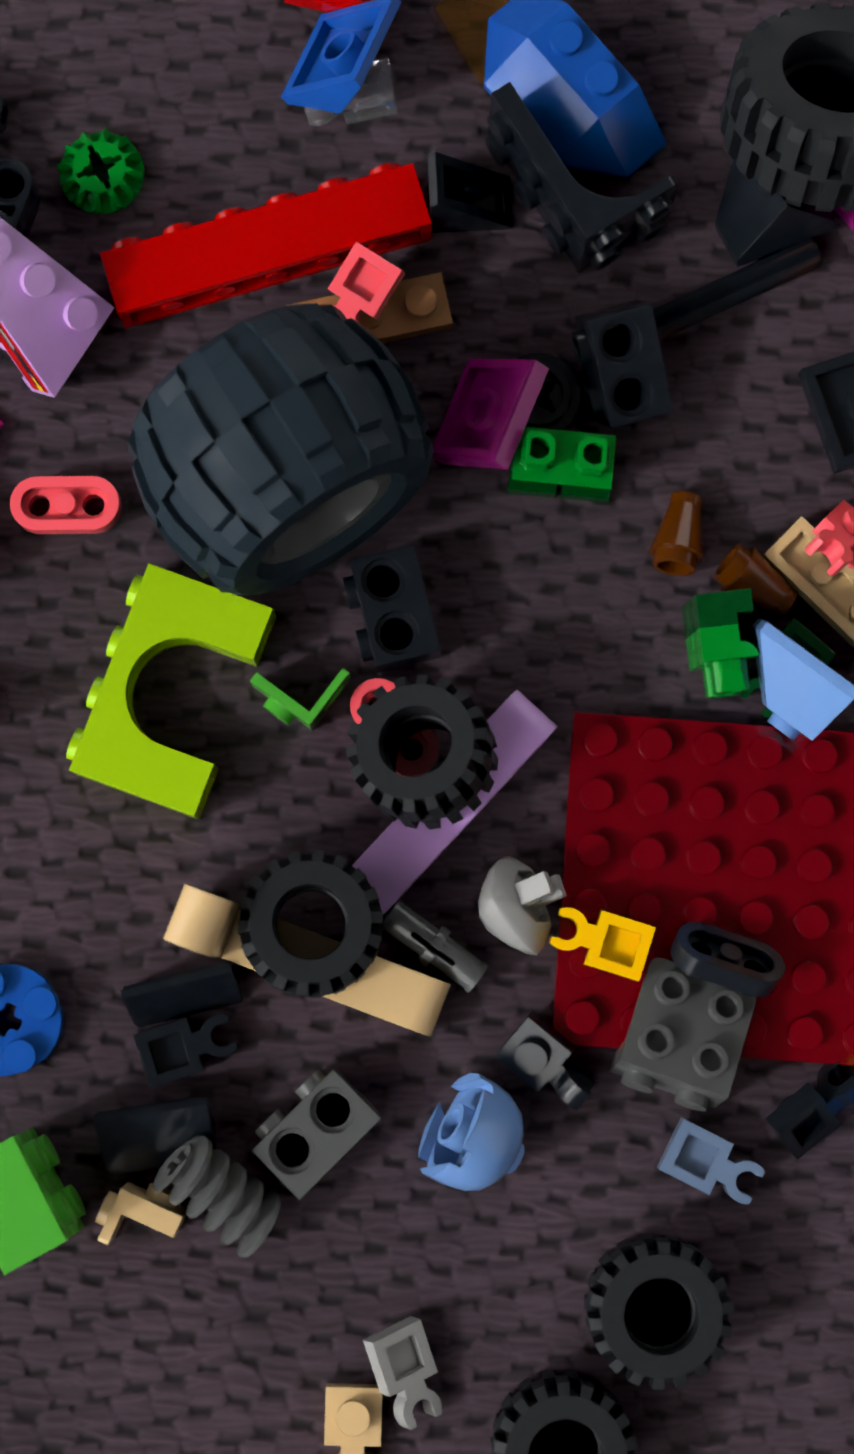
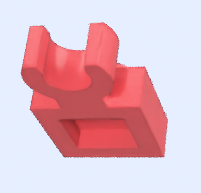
(364, 283)
(835, 538)

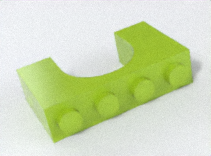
(163, 615)

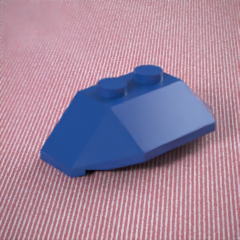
(571, 87)

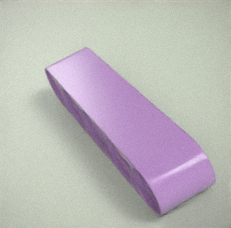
(405, 852)

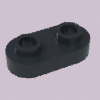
(727, 959)

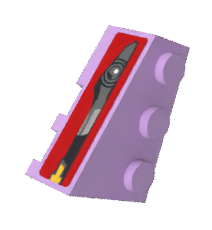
(44, 313)

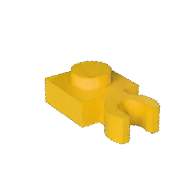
(612, 944)

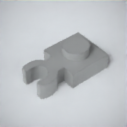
(400, 1364)

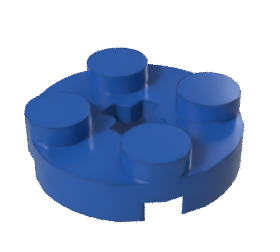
(40, 1016)

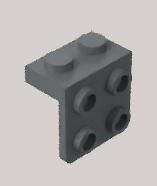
(684, 1037)

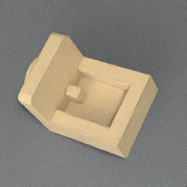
(142, 1206)

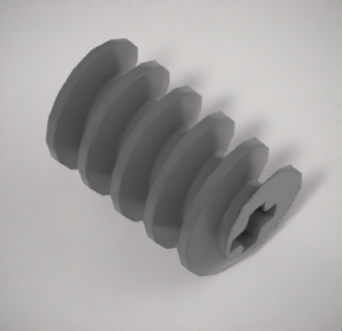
(221, 1190)

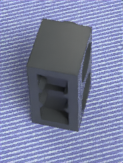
(325, 1140)

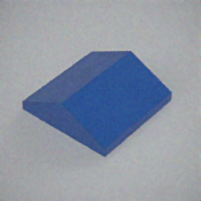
(339, 55)

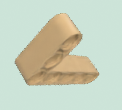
(386, 991)

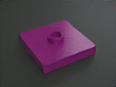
(489, 412)

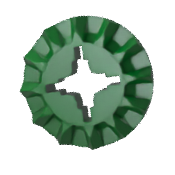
(90, 193)

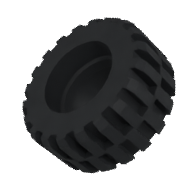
(769, 114)

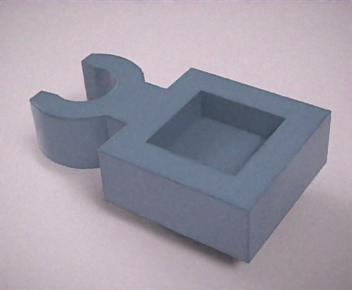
(701, 1160)

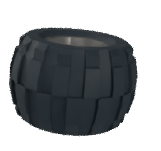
(279, 447)

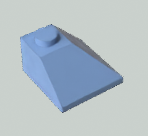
(797, 685)

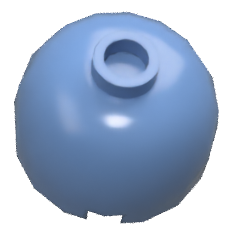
(476, 1137)

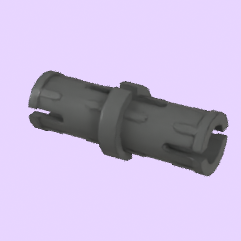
(434, 946)

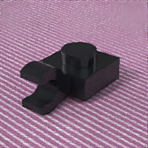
(540, 1055)
(809, 1113)

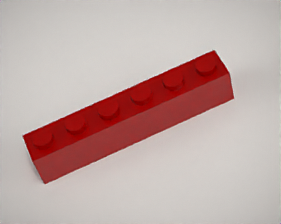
(265, 244)

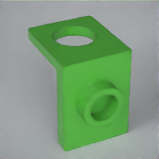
(287, 708)

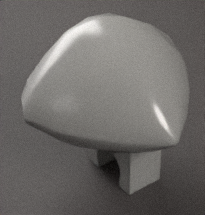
(515, 904)

